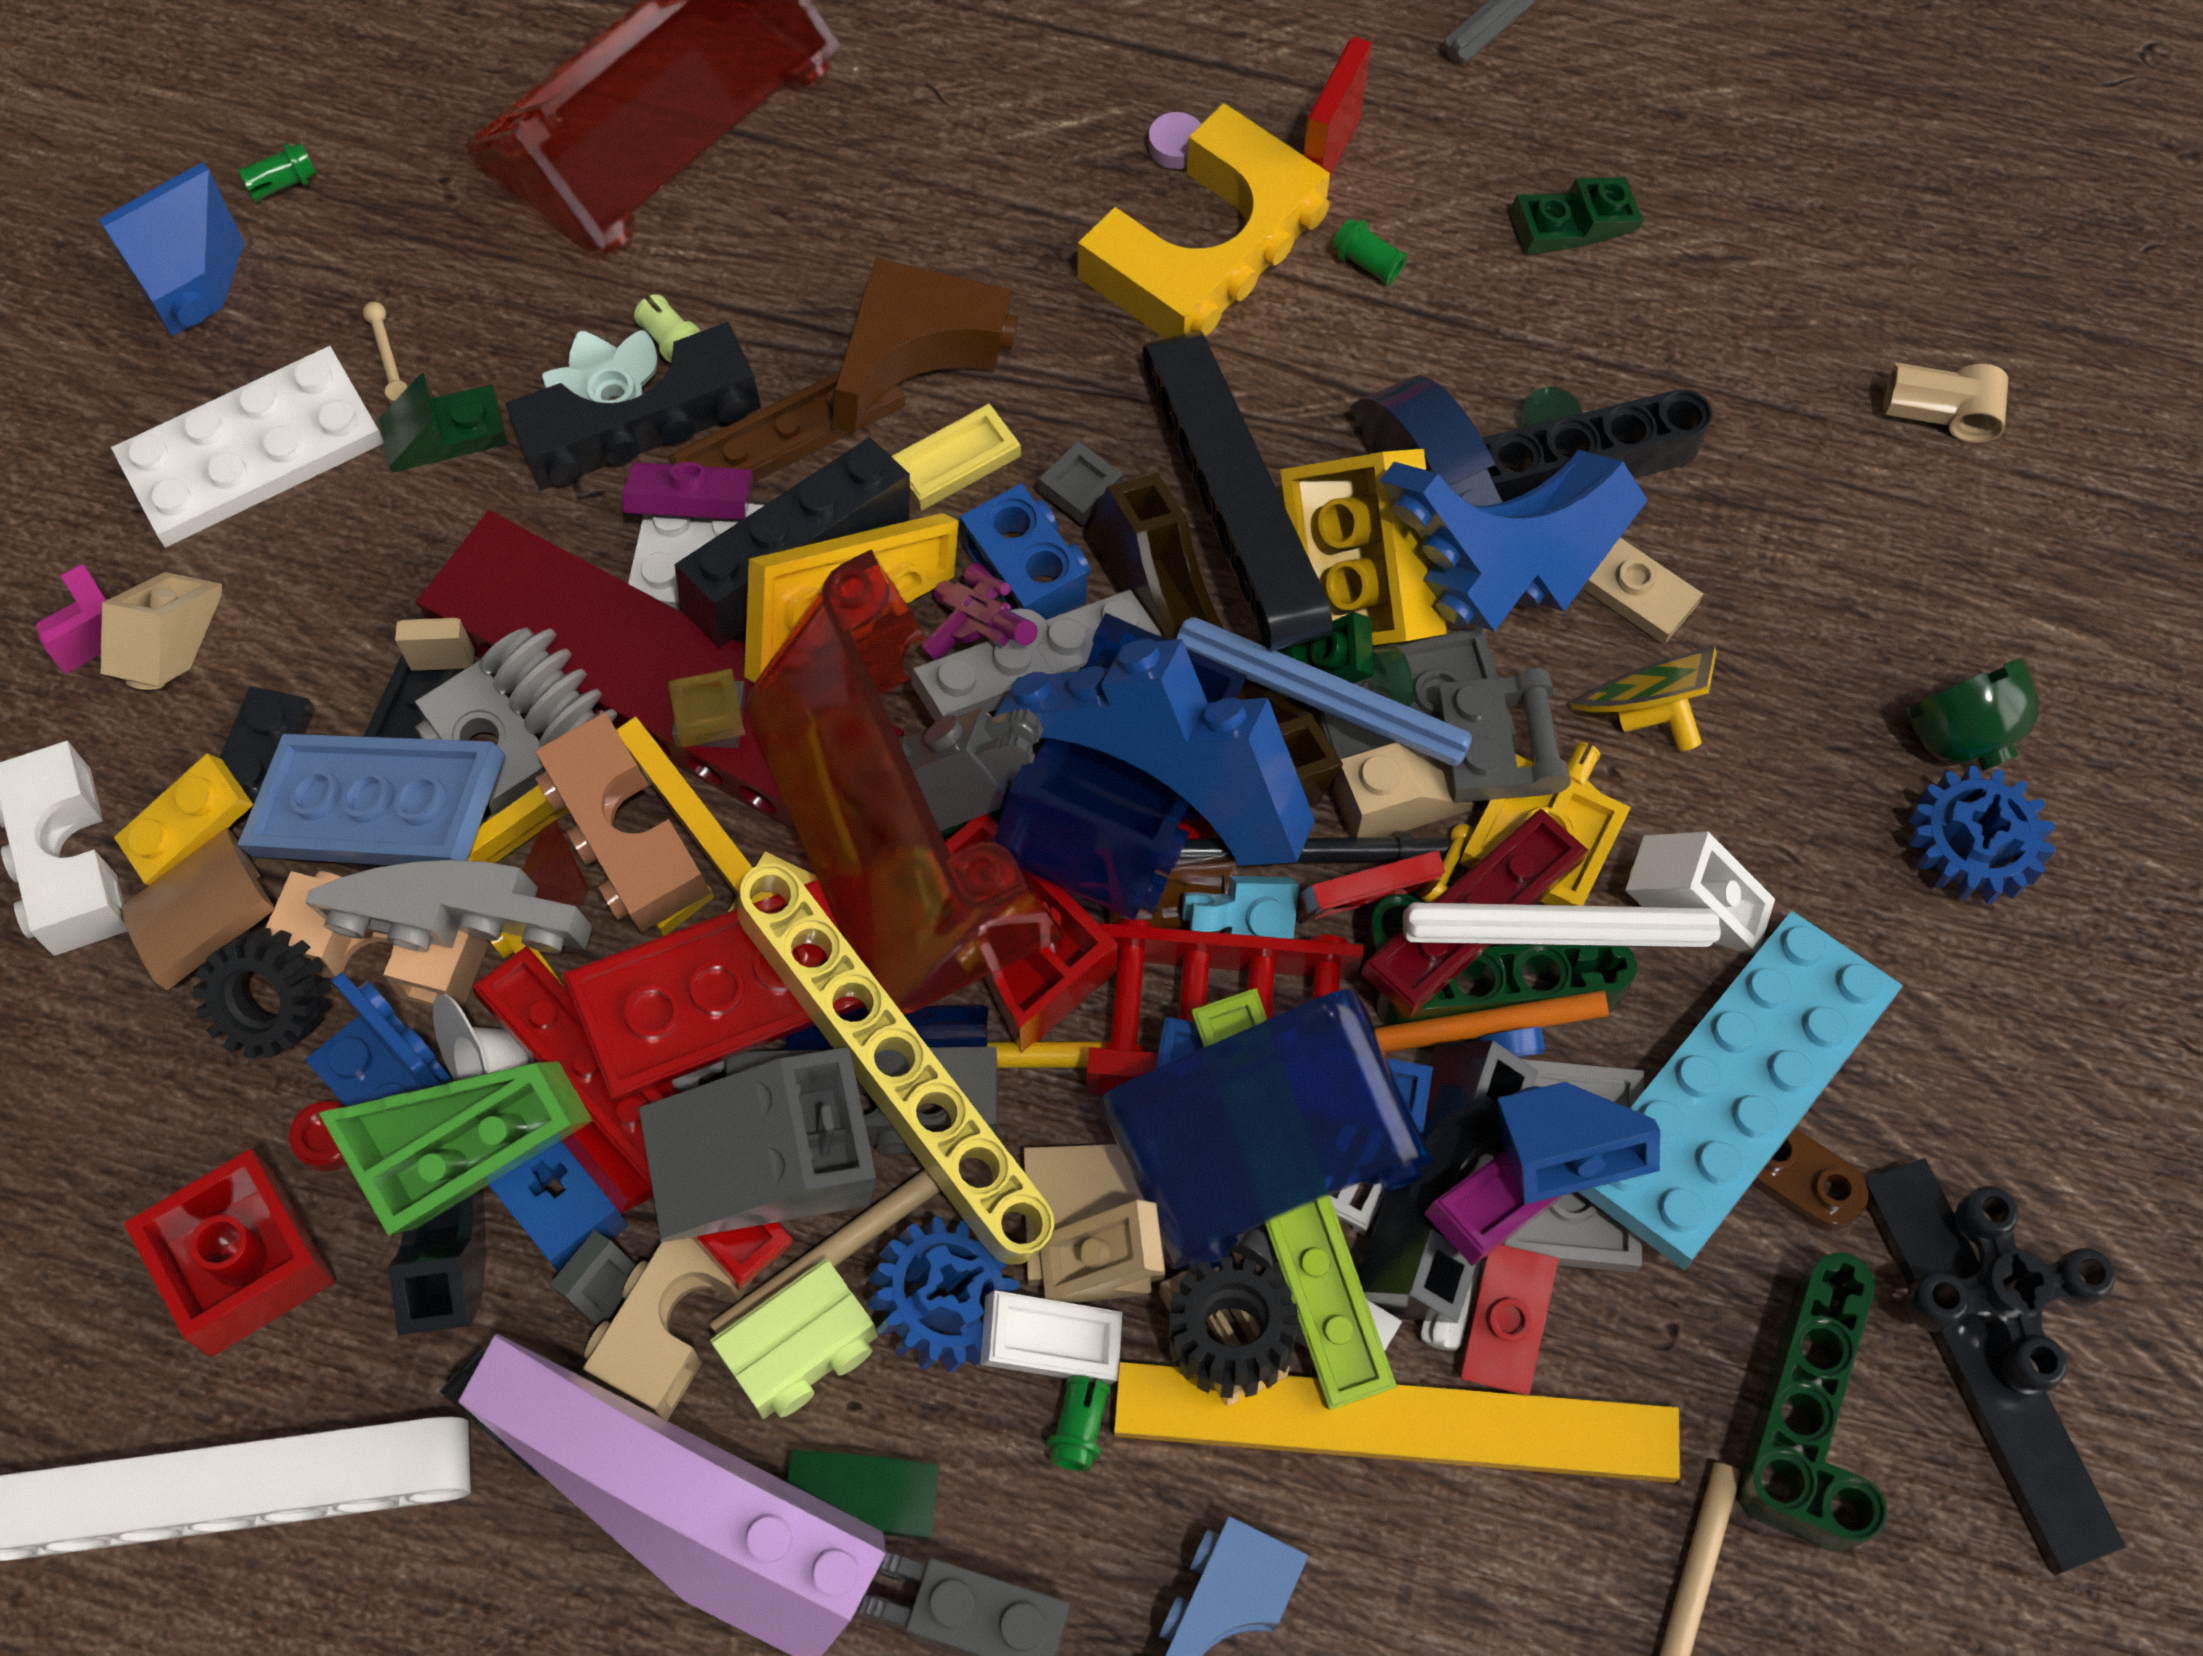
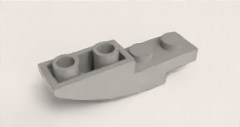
(435, 898)

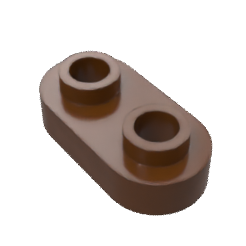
(1801, 1180)

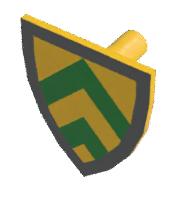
(1657, 695)

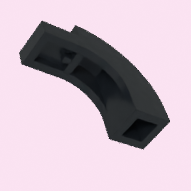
(441, 1270)

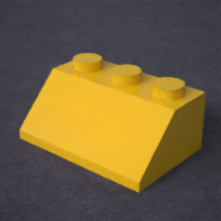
(1360, 545)

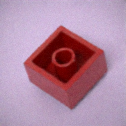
(229, 1253)

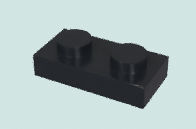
(258, 732)

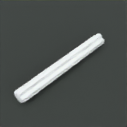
(1560, 924)

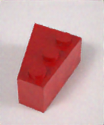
(1056, 979)

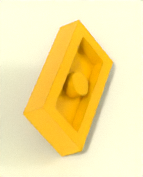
(183, 818)

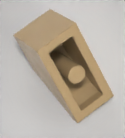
(156, 629)
(1393, 791)

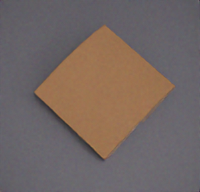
(195, 909)

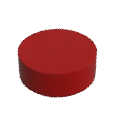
(312, 1140)

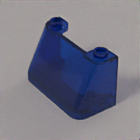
(1265, 1126)

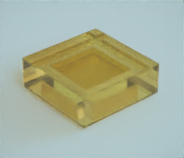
(706, 708)

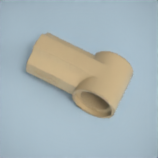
(1966, 400)

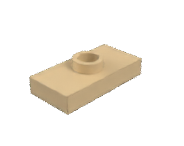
(1643, 591)

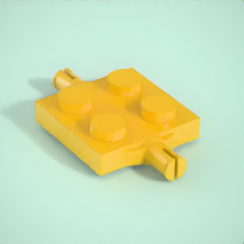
(1578, 809)

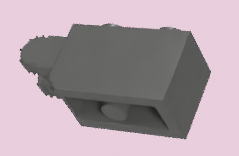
(969, 761)
(970, 1611)

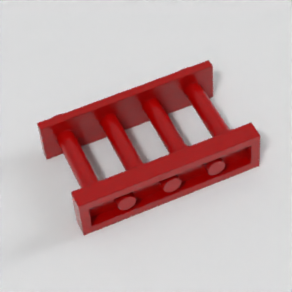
(1321, 957)

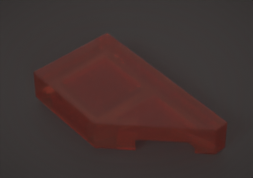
(555, 868)

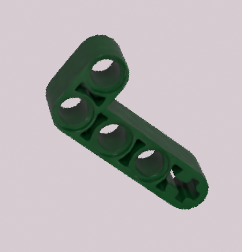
(1501, 972)
(1820, 1397)

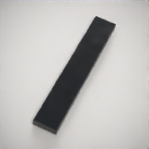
(2018, 1427)

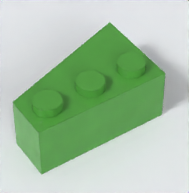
(448, 1141)

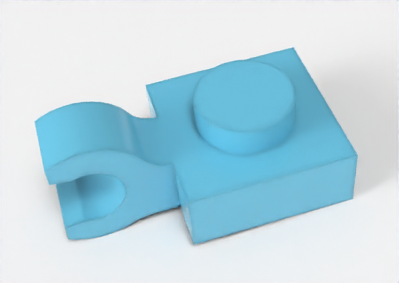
(1251, 907)

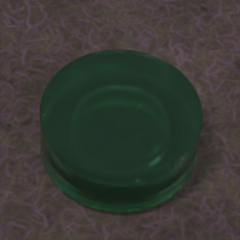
(1548, 405)
(1393, 676)

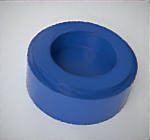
(1519, 1042)

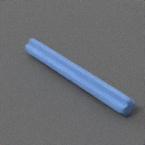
(1328, 692)

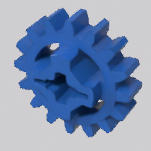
(2006, 830)
(937, 1264)

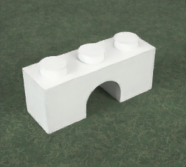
(41, 805)

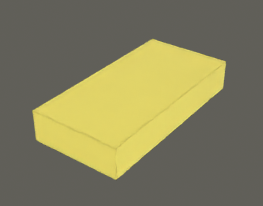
(957, 456)

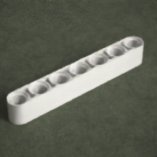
(233, 1487)

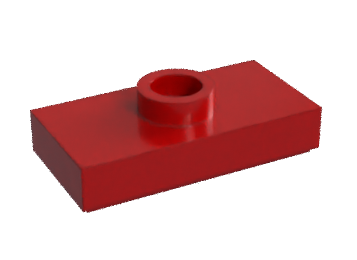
(1509, 1318)

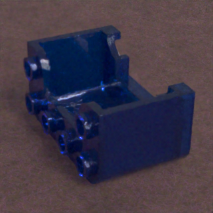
(1096, 818)

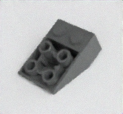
(759, 1147)

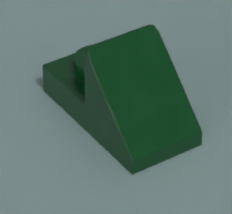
(433, 429)

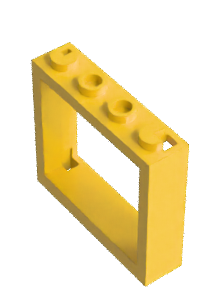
(533, 812)

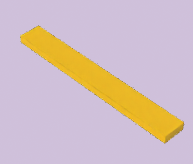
(1408, 1425)

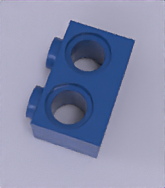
(1024, 558)

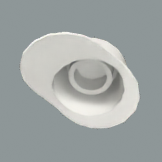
(470, 1049)

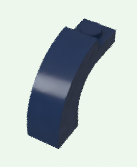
(1427, 417)

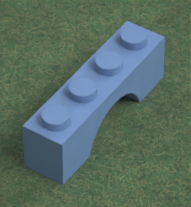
(1240, 1589)

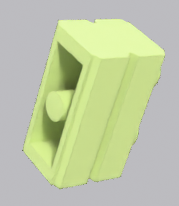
(796, 1341)

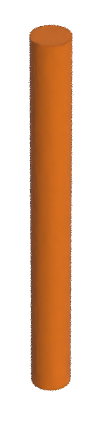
(1494, 1020)

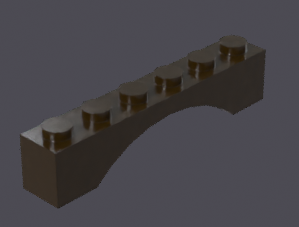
(1153, 555)

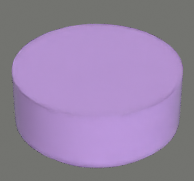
(1170, 139)

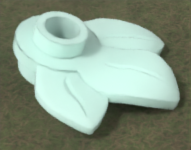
(604, 371)

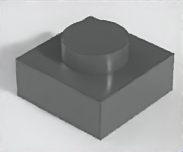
(1078, 482)
(594, 1278)

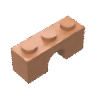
(646, 870)

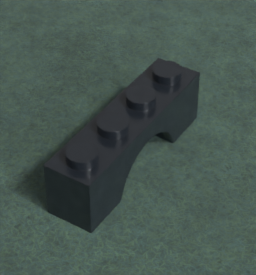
(574, 436)
(843, 498)
(1408, 1260)

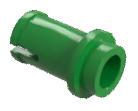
(277, 172)
(1369, 251)
(1079, 1425)

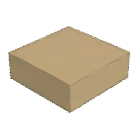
(434, 644)

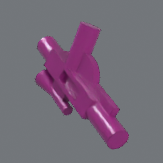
(977, 614)

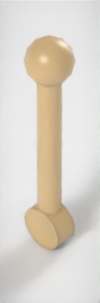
(375, 314)

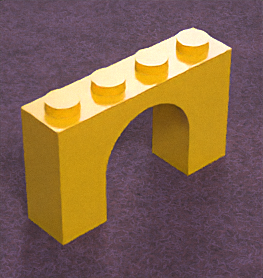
(1189, 288)

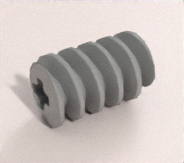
(539, 684)

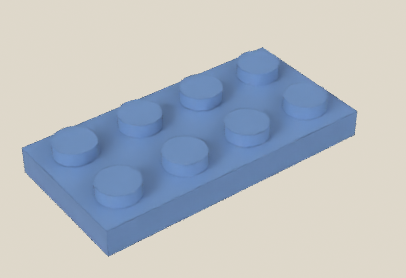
(371, 799)

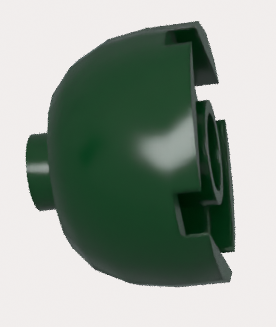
(1978, 717)

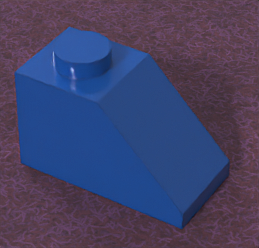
(1573, 1140)

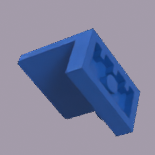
(374, 1052)

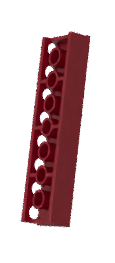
(616, 633)

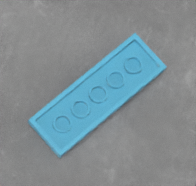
(1746, 1083)

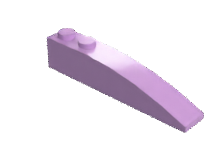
(681, 1505)

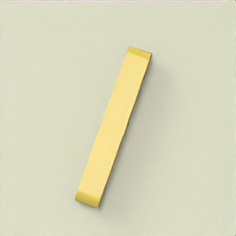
(900, 1096)

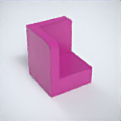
(74, 632)

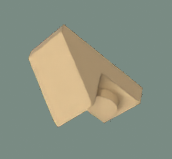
(1104, 1255)

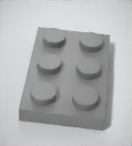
(1575, 1226)

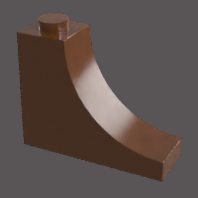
(917, 325)

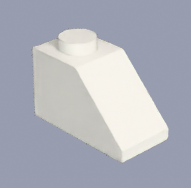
(1701, 873)

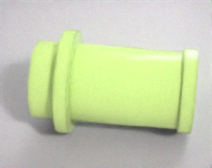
(663, 325)

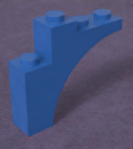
(1519, 549)
(1213, 754)

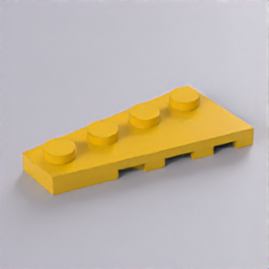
(784, 583)

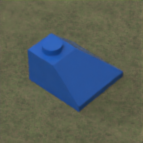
(178, 247)

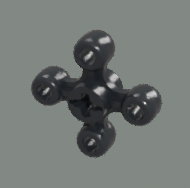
(2017, 1310)

